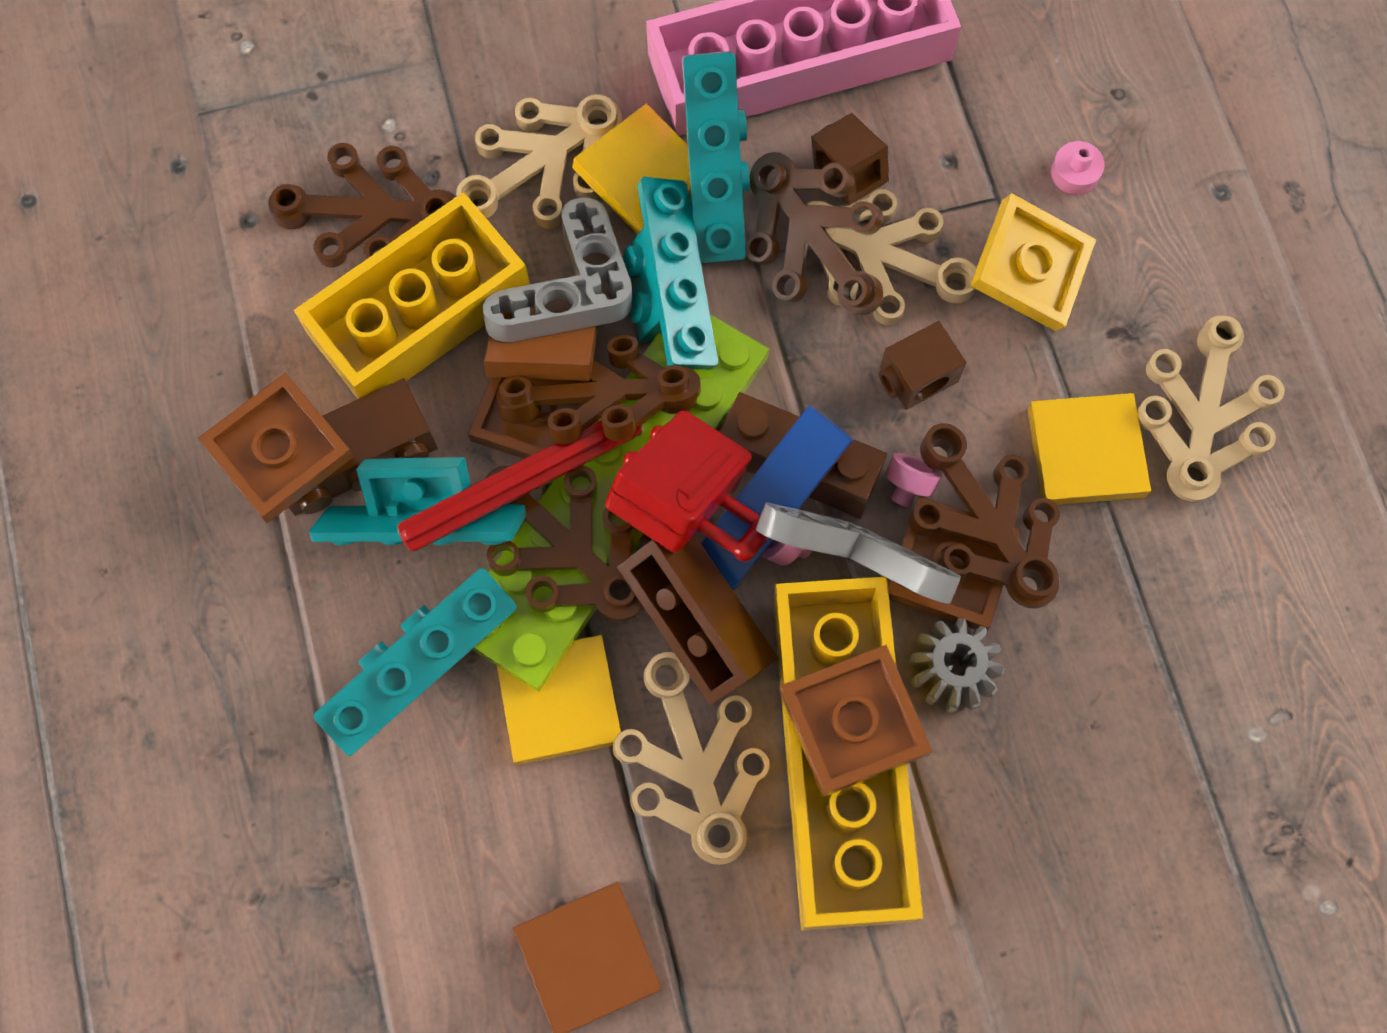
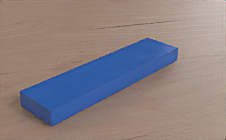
(784, 480)

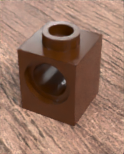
(856, 148)
(921, 365)

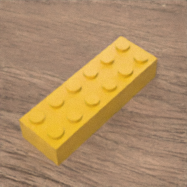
(857, 843)

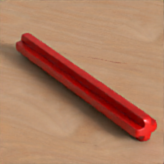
(505, 487)

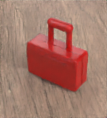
(681, 482)

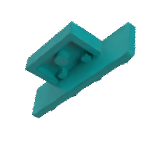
(715, 155)
(669, 277)
(403, 488)
(403, 671)

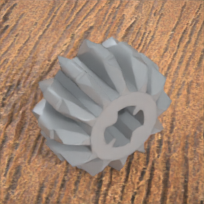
(975, 678)

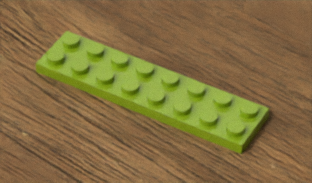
(534, 642)

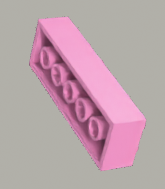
(800, 46)

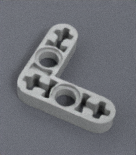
(582, 291)
(852, 541)

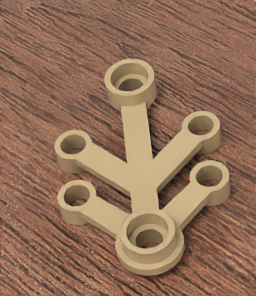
(543, 152)
(879, 251)
(1205, 415)
(696, 767)

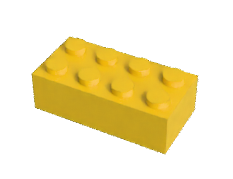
(412, 298)

